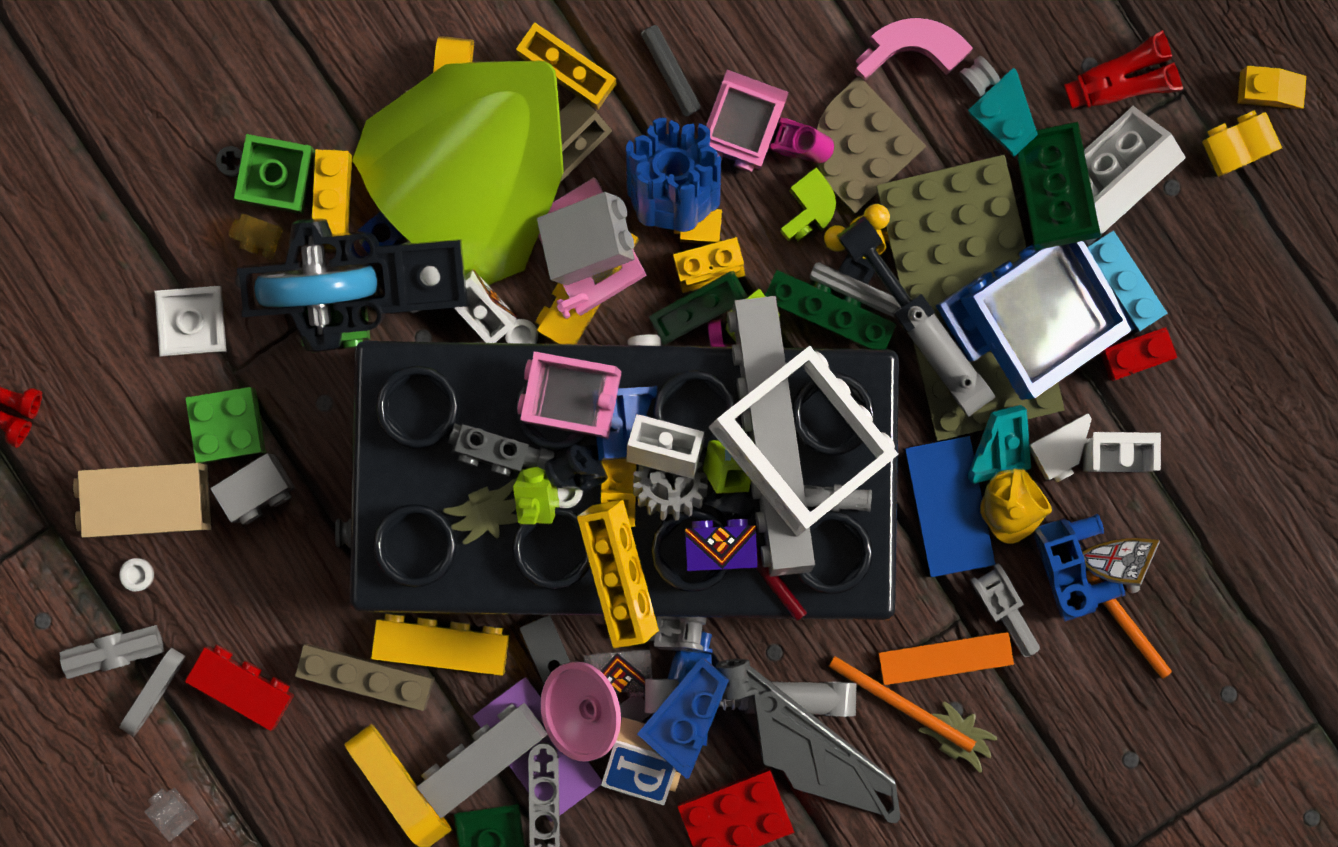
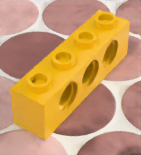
(618, 574)

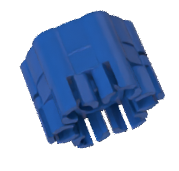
(672, 177)

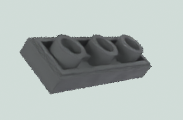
(544, 645)

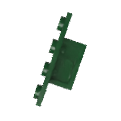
(830, 312)

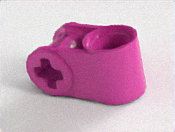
(802, 142)

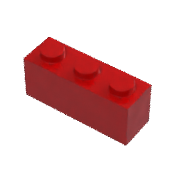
(240, 686)

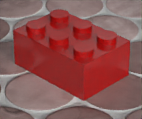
(737, 814)

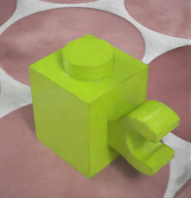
(535, 497)

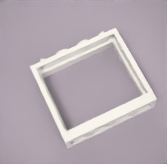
(764, 474)

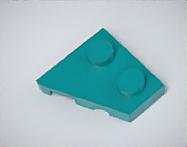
(1002, 445)

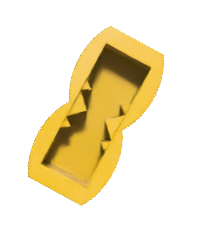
(1241, 143)

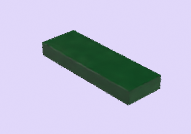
(697, 308)

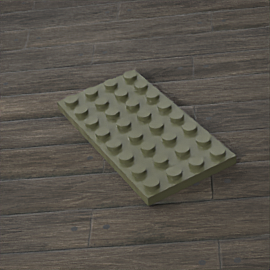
(941, 238)

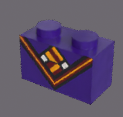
(721, 546)

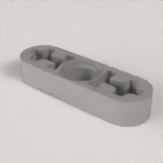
(152, 692)

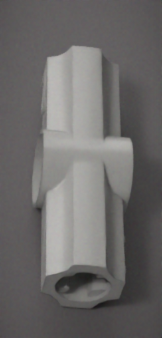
(111, 652)

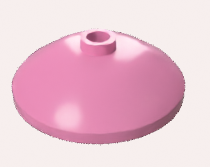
(580, 711)

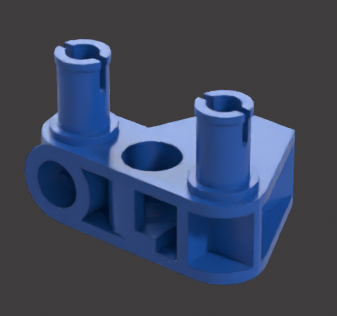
(1072, 575)

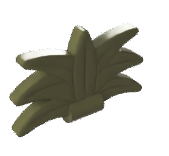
(485, 512)
(966, 727)

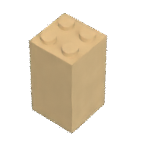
(143, 500)

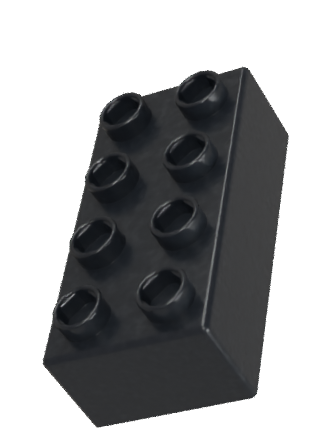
(406, 476)

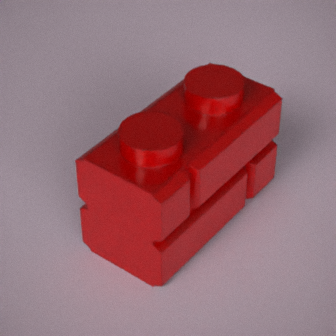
(1138, 354)

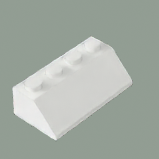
(1128, 164)

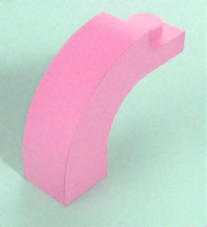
(919, 35)

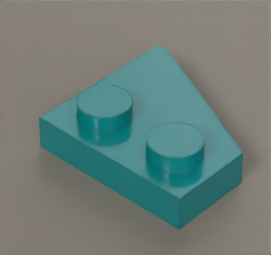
(1006, 114)

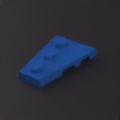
(685, 717)

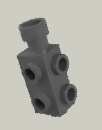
(491, 451)

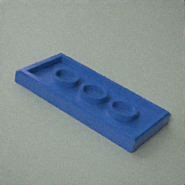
(949, 507)

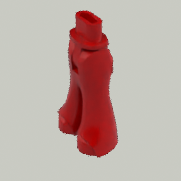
(1107, 82)

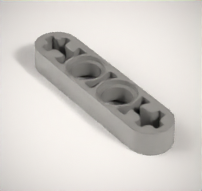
(540, 807)

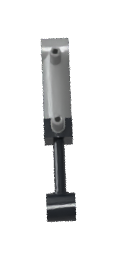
(921, 323)

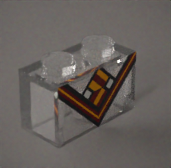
(624, 669)

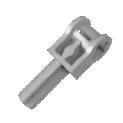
(1003, 604)
(679, 634)

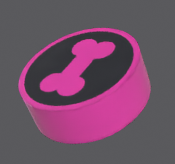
(716, 333)

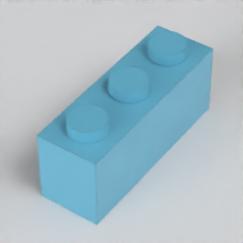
(1127, 282)

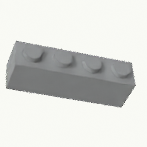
(482, 760)

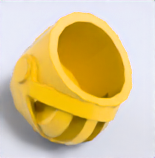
(1013, 505)

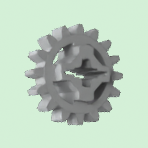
(656, 492)

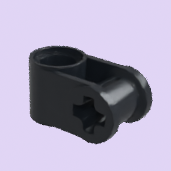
(576, 468)

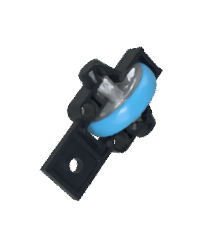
(348, 282)

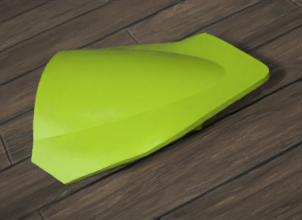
(469, 160)

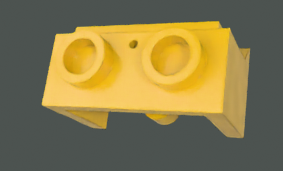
(708, 263)

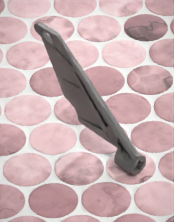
(806, 748)

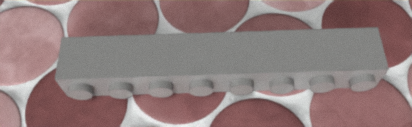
(770, 428)

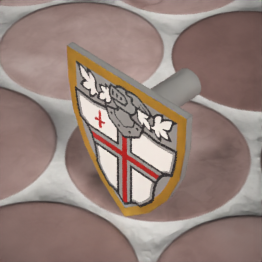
(1122, 560)

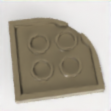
(868, 144)

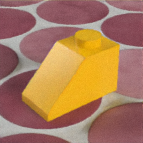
(1271, 87)

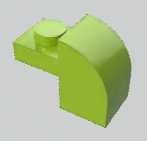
(818, 202)

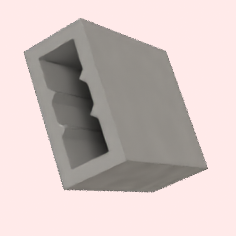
(586, 238)

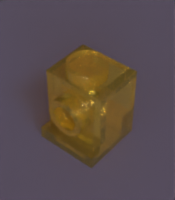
(256, 235)

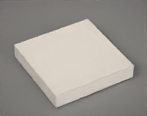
(190, 321)

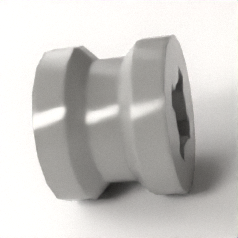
(979, 76)

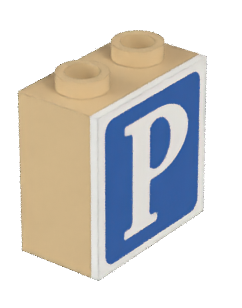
(638, 768)

